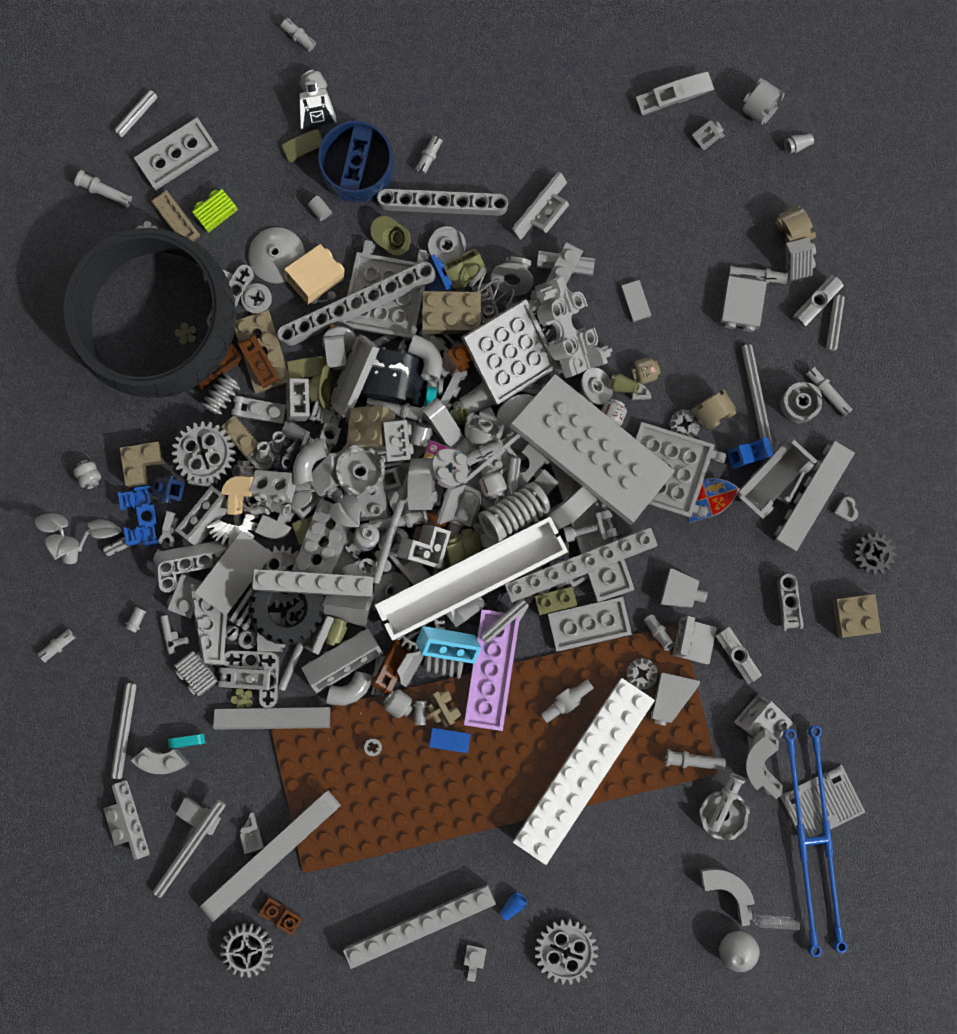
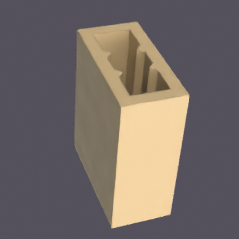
(314, 273)

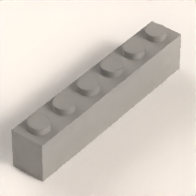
(814, 496)
(312, 583)

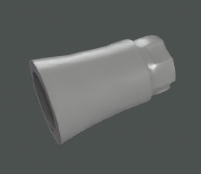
(475, 400)

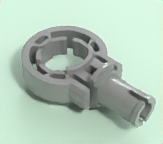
(263, 507)

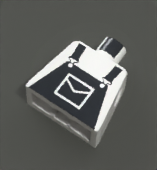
(315, 107)

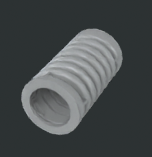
(514, 512)

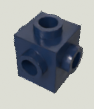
(168, 489)

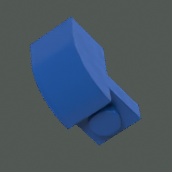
(750, 453)

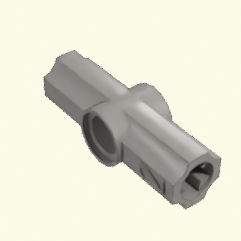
(547, 260)
(825, 293)
(746, 665)

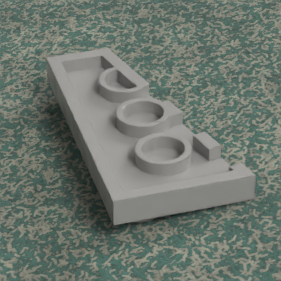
(210, 629)

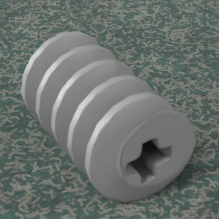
(221, 394)
(443, 664)

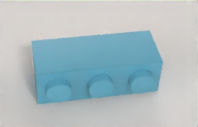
(448, 644)

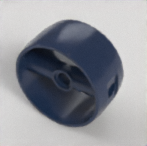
(358, 149)

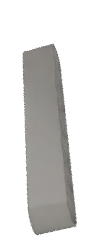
(434, 196)

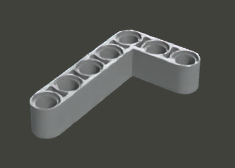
(571, 508)

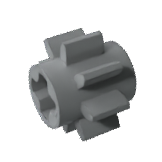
(243, 468)

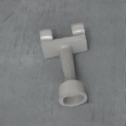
(571, 533)

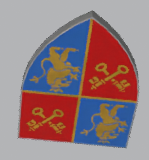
(716, 496)

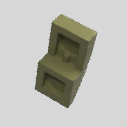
(303, 145)
(306, 367)

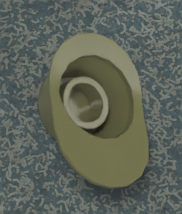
(390, 235)
(320, 387)

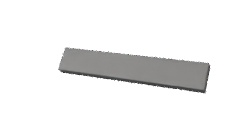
(272, 718)

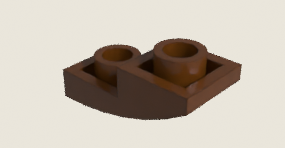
(280, 915)

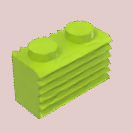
(214, 209)

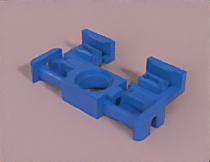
(142, 500)

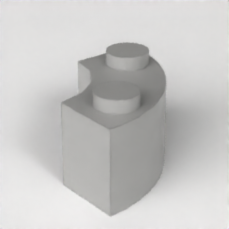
(421, 485)
(158, 762)

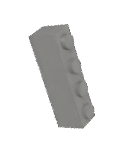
(342, 660)

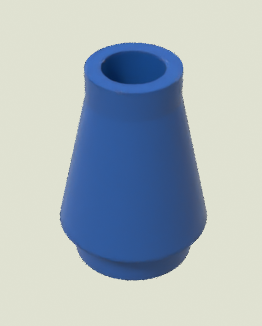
(514, 904)

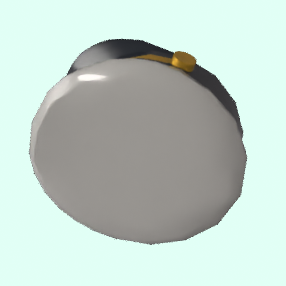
(340, 329)

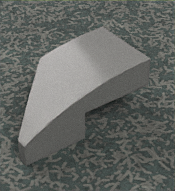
(251, 836)

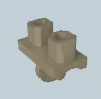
(439, 710)

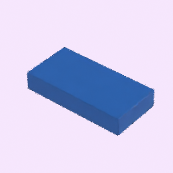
(450, 740)

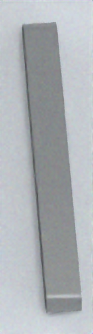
(366, 305)
(270, 856)

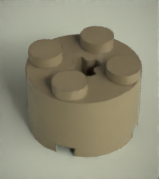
(795, 224)
(714, 409)

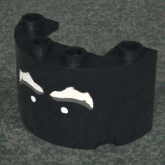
(395, 378)

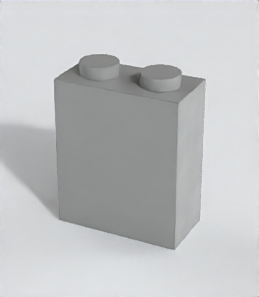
(743, 303)

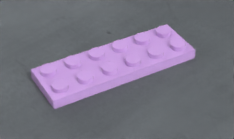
(491, 674)

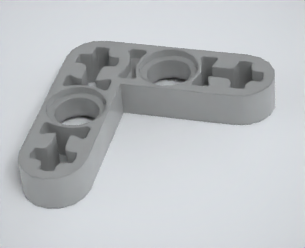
(265, 666)

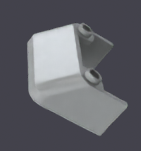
(775, 476)

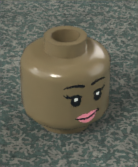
(645, 370)

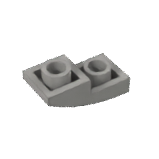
(488, 309)
(194, 814)

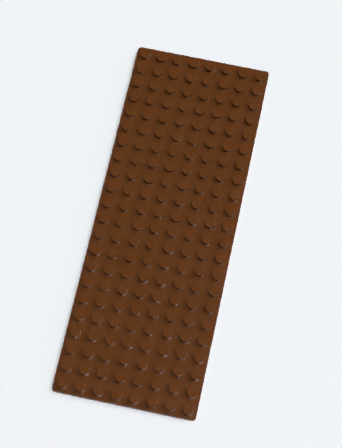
(433, 794)

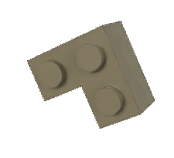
(136, 459)

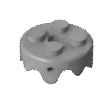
(360, 458)
(733, 825)

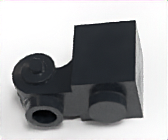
(287, 456)

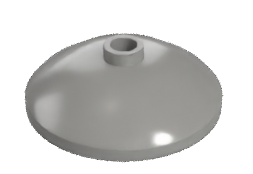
(270, 266)
(508, 413)

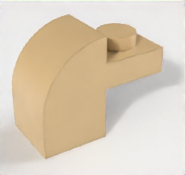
(235, 489)

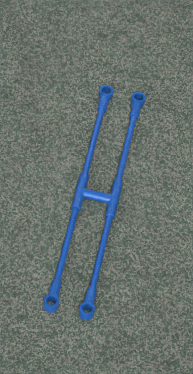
(803, 842)

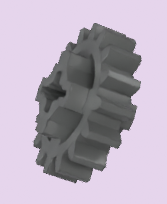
(878, 563)

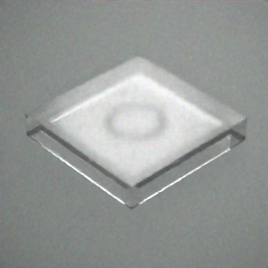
(776, 922)

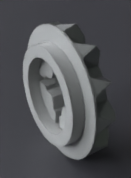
(252, 291)
(689, 416)
(399, 534)
(651, 675)

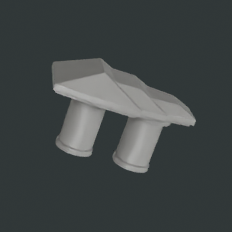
(266, 452)

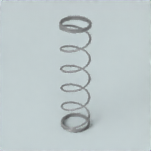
(550, 331)

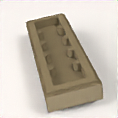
(174, 216)

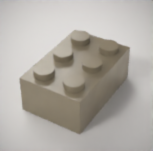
(451, 312)

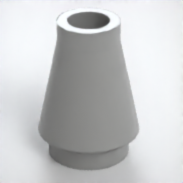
(798, 142)
(293, 431)

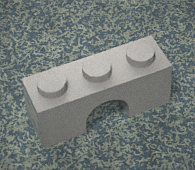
(536, 460)

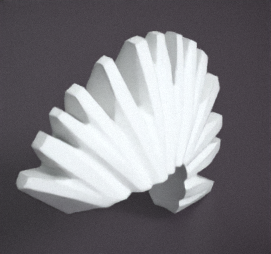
(231, 531)

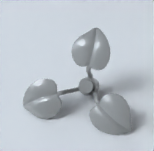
(345, 510)
(66, 546)

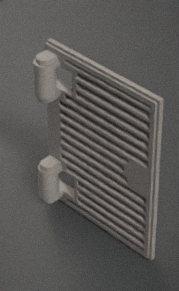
(840, 799)

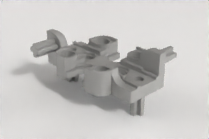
(571, 347)

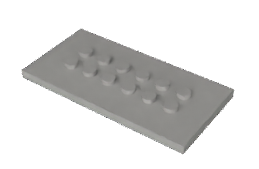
(592, 449)

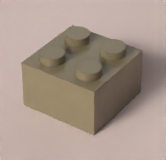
(367, 426)
(856, 616)

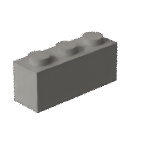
(207, 510)

